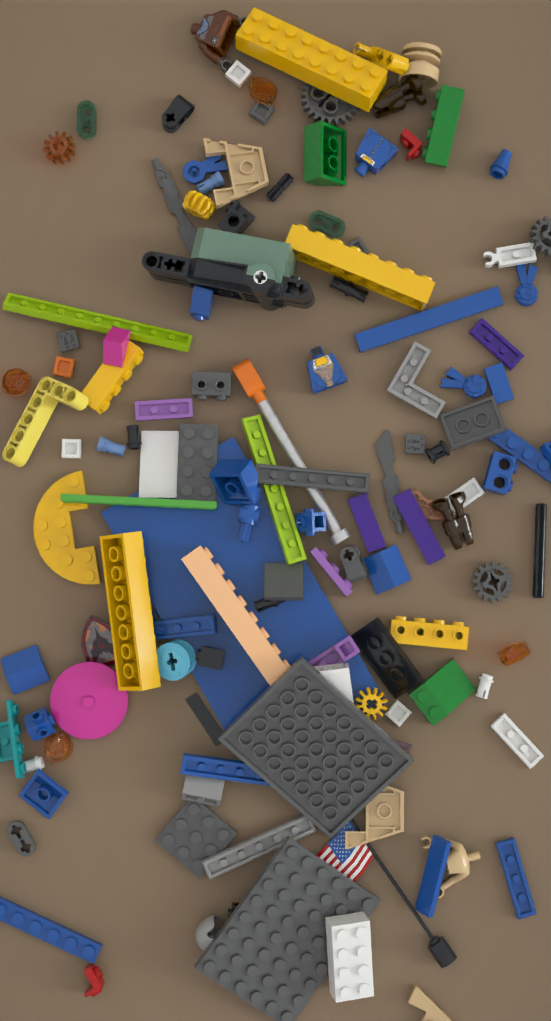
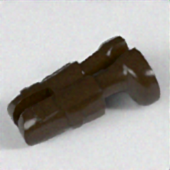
(393, 100)
(459, 523)

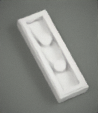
(517, 740)

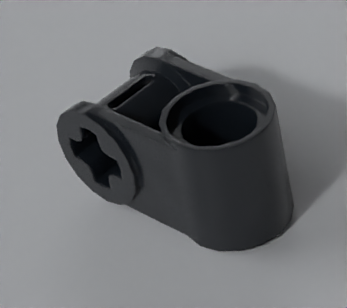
(178, 111)

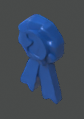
(195, 171)
(526, 293)
(473, 386)

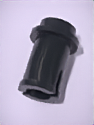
(133, 437)

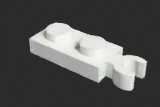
(511, 255)

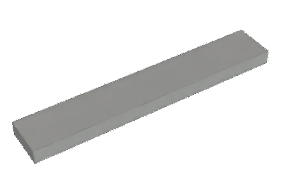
(256, 846)

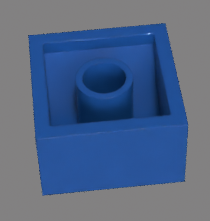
(235, 481)

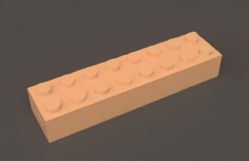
(235, 615)

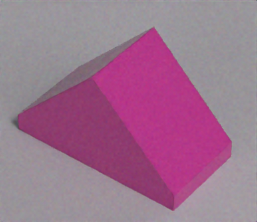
(115, 346)

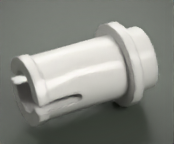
(484, 685)
(34, 764)

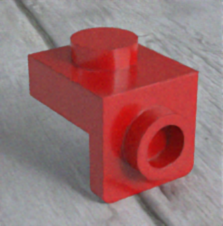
(94, 975)

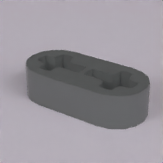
(26, 836)

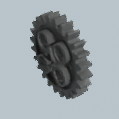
(342, 109)

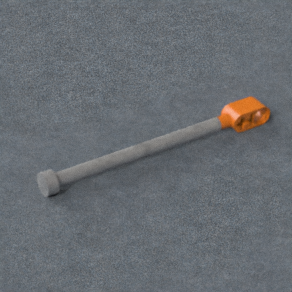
(254, 388)

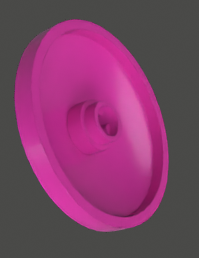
(88, 700)

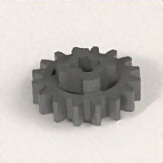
(543, 240)
(489, 573)

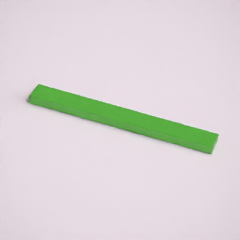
(142, 502)

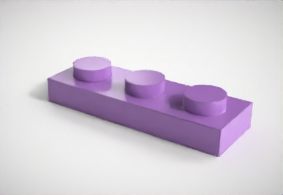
(163, 409)
(332, 571)

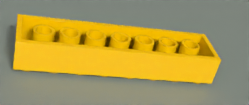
(311, 59)
(360, 268)
(130, 611)

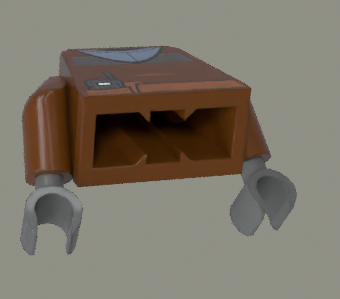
(216, 35)

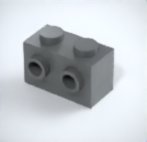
(211, 385)

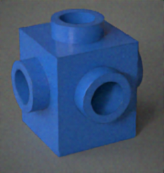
(311, 522)
(39, 724)

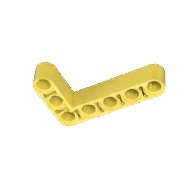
(37, 415)

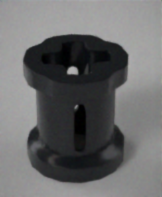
(437, 452)

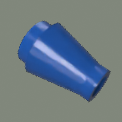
(500, 165)

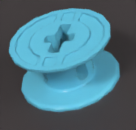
(185, 657)

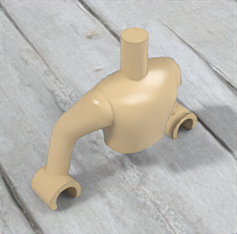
(456, 864)

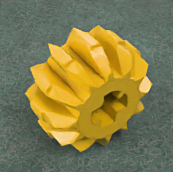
(198, 205)
(371, 696)

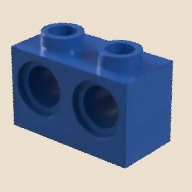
(494, 471)

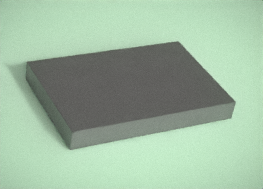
(472, 423)

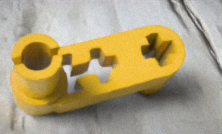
(383, 58)

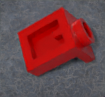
(410, 141)

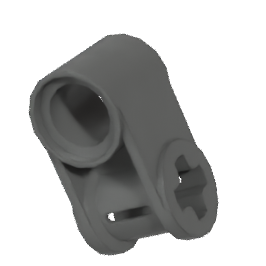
(354, 566)

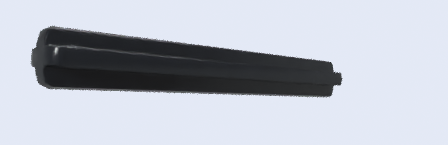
(539, 550)

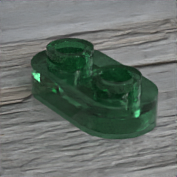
(86, 121)
(327, 224)

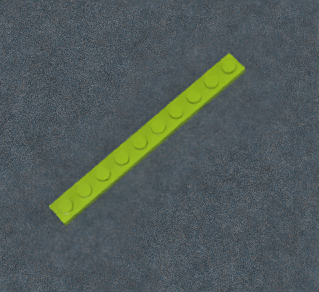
(96, 321)

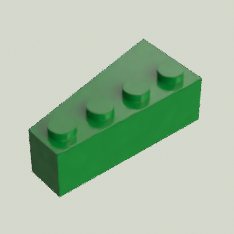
(444, 126)

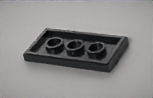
(387, 658)

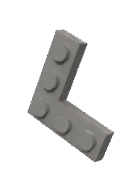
(405, 390)

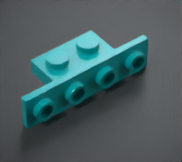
(10, 745)

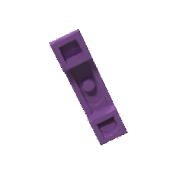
(337, 653)

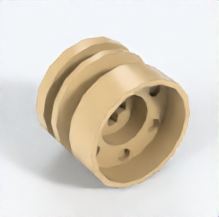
(423, 61)

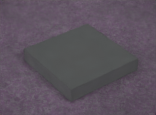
(283, 581)

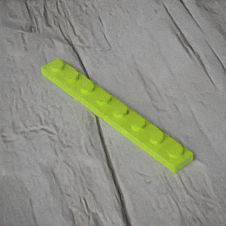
(274, 495)

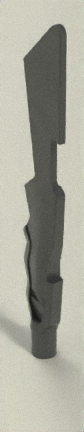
(175, 205)
(390, 483)

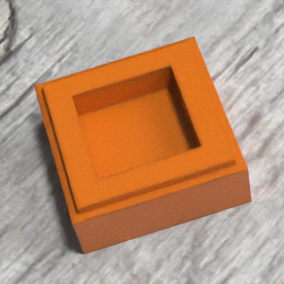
(64, 367)

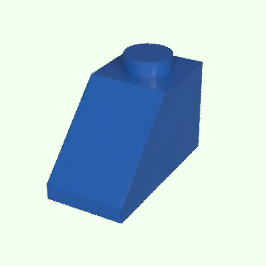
(201, 303)

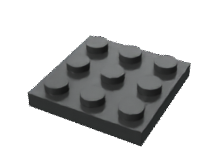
(195, 835)

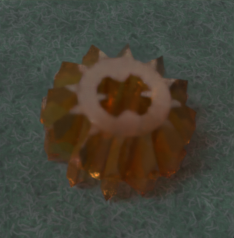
(53, 145)

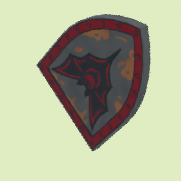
(97, 641)

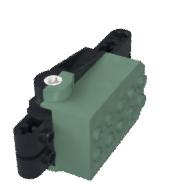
(236, 269)

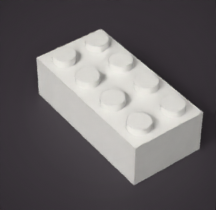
(349, 956)

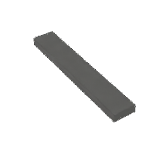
(312, 478)

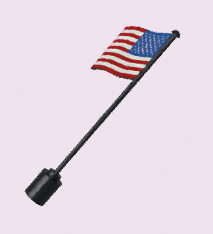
(353, 864)

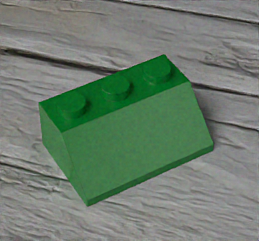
(324, 154)

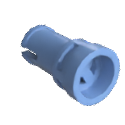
(214, 181)
(108, 446)

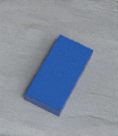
(498, 383)

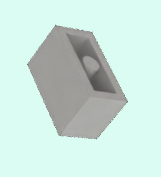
(203, 790)

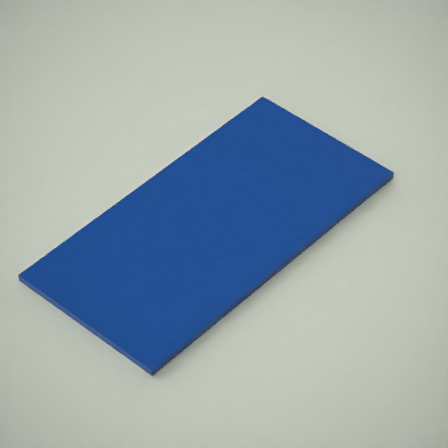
(294, 626)

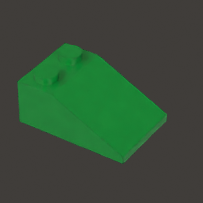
(441, 692)

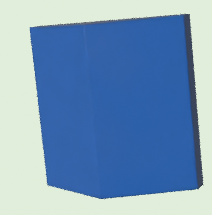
(387, 569)
(25, 669)
(43, 794)

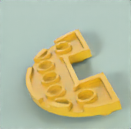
(55, 533)

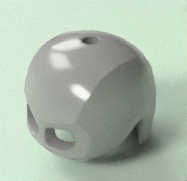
(206, 931)

